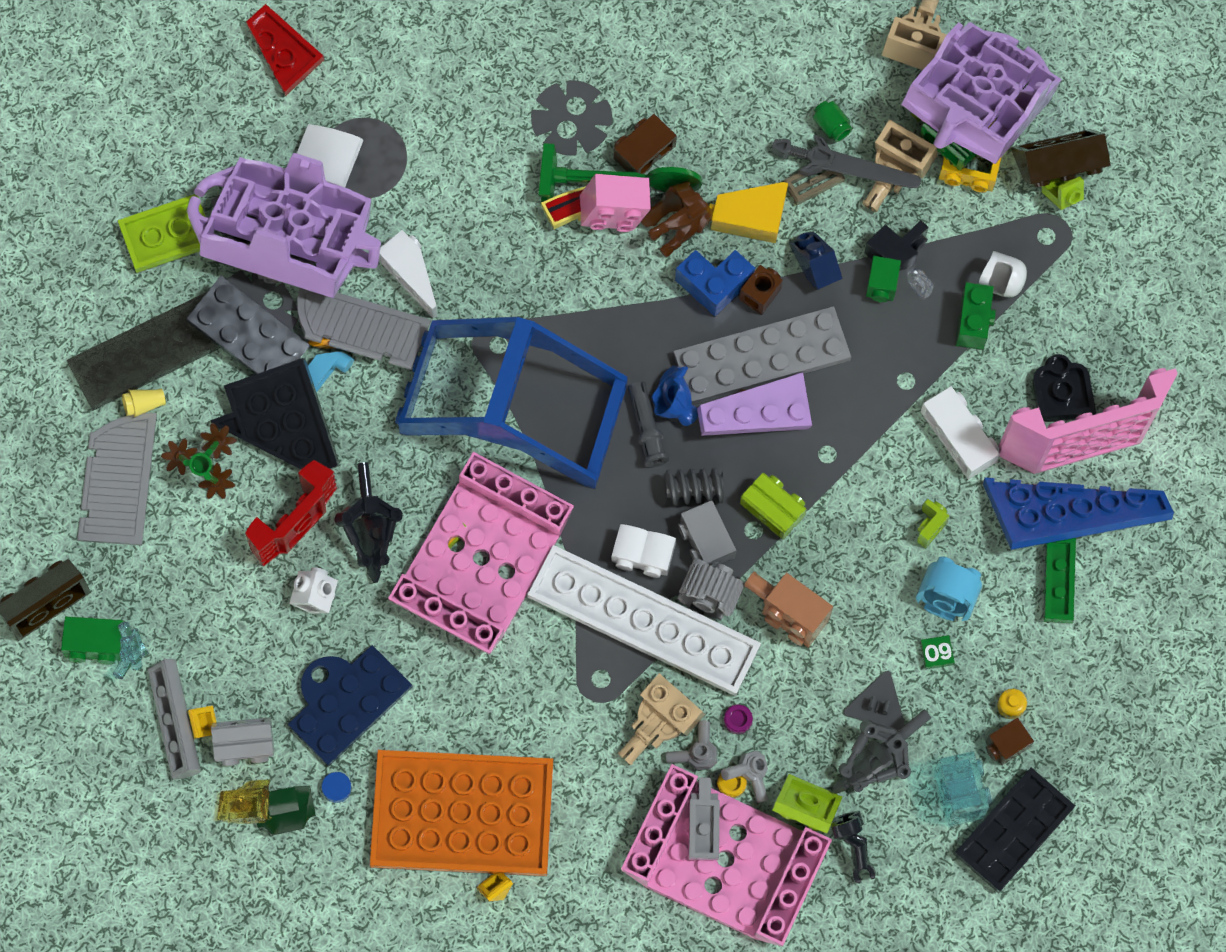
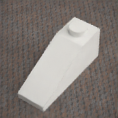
(406, 264)

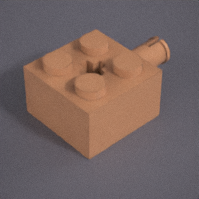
(792, 607)

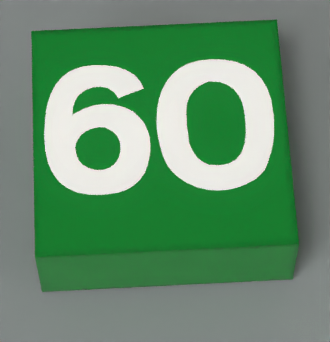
(937, 652)

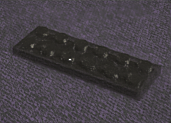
(140, 355)

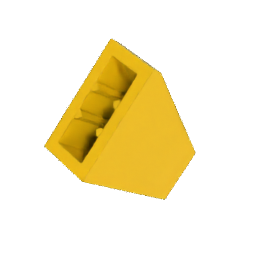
(750, 212)

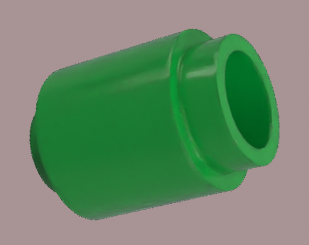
(832, 120)

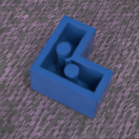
(714, 286)

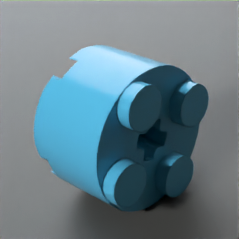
(949, 589)

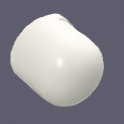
(1005, 274)

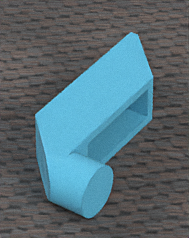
(324, 364)

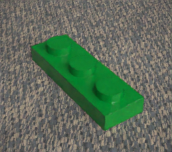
(1059, 581)

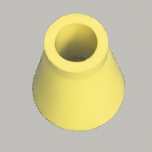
(141, 401)

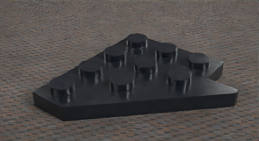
(281, 415)

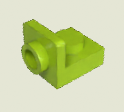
(932, 527)

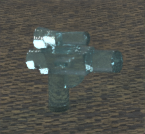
(131, 651)

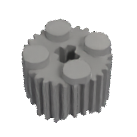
(711, 589)

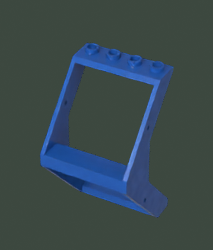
(492, 427)

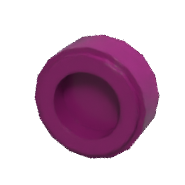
(738, 719)

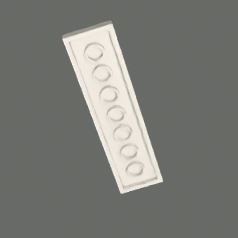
(644, 620)

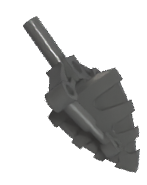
(860, 770)

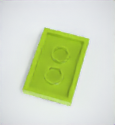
(160, 234)

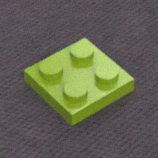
(807, 804)

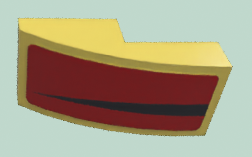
(563, 208)

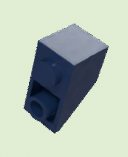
(816, 259)

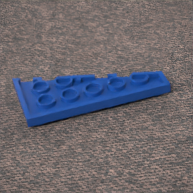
(1067, 511)

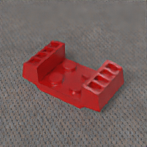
(319, 486)

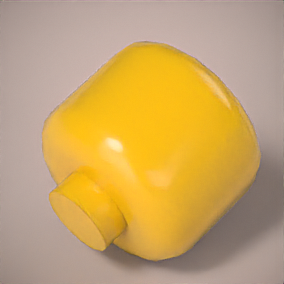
(1012, 703)

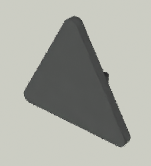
(878, 704)

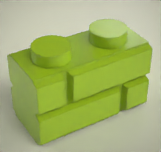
(773, 505)

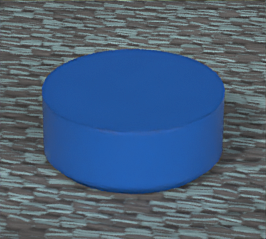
(336, 787)

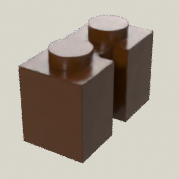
(645, 145)

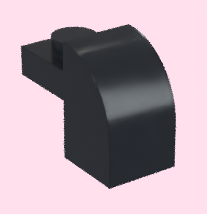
(890, 245)

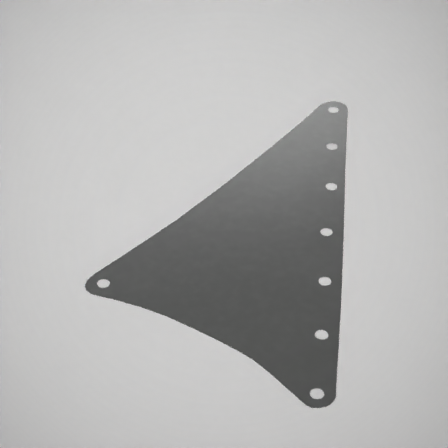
(847, 406)

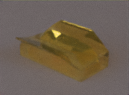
(246, 804)

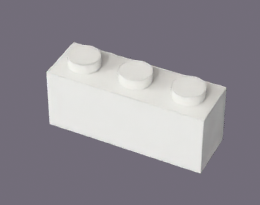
(960, 432)

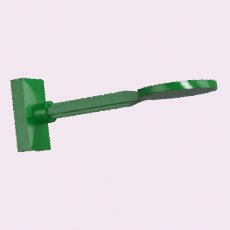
(659, 178)

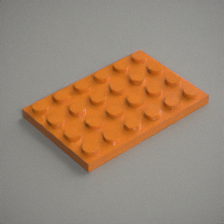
(461, 813)

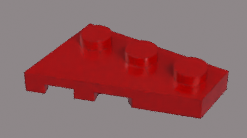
(283, 48)

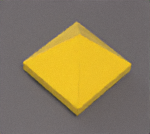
(202, 720)
(495, 887)

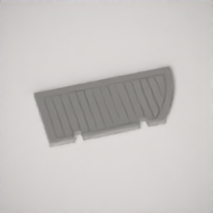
(361, 327)
(118, 481)

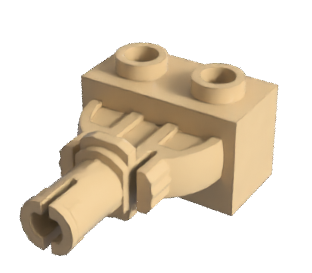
(915, 38)
(902, 151)
(663, 714)

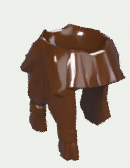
(690, 217)

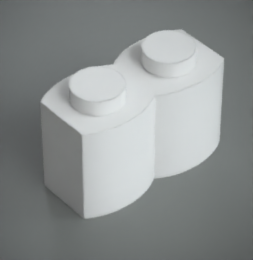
(643, 551)

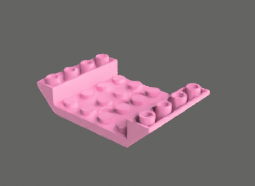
(1042, 449)
(507, 521)
(758, 890)

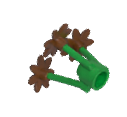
(202, 462)

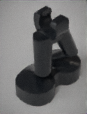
(846, 828)

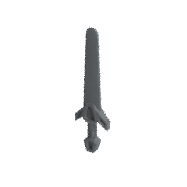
(824, 158)

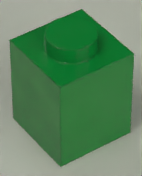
(883, 279)

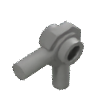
(701, 754)
(753, 768)

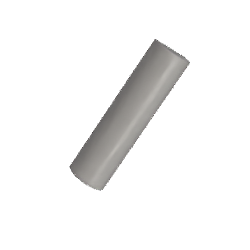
(174, 719)

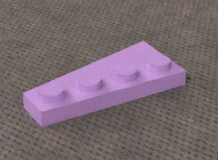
(765, 408)

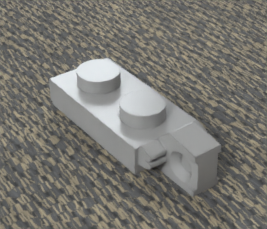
(704, 823)

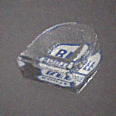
(920, 283)

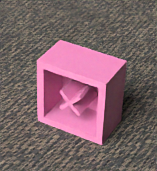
(615, 202)

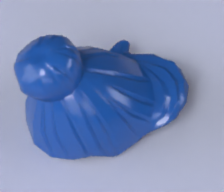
(674, 398)

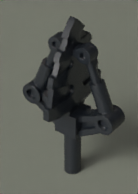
(374, 529)

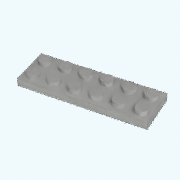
(763, 355)

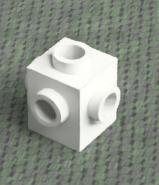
(313, 591)

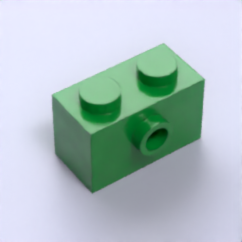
(975, 316)

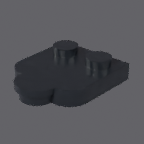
(1063, 389)

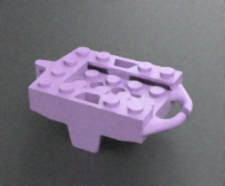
(975, 81)
(290, 210)

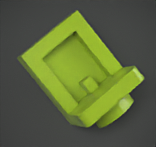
(1064, 192)

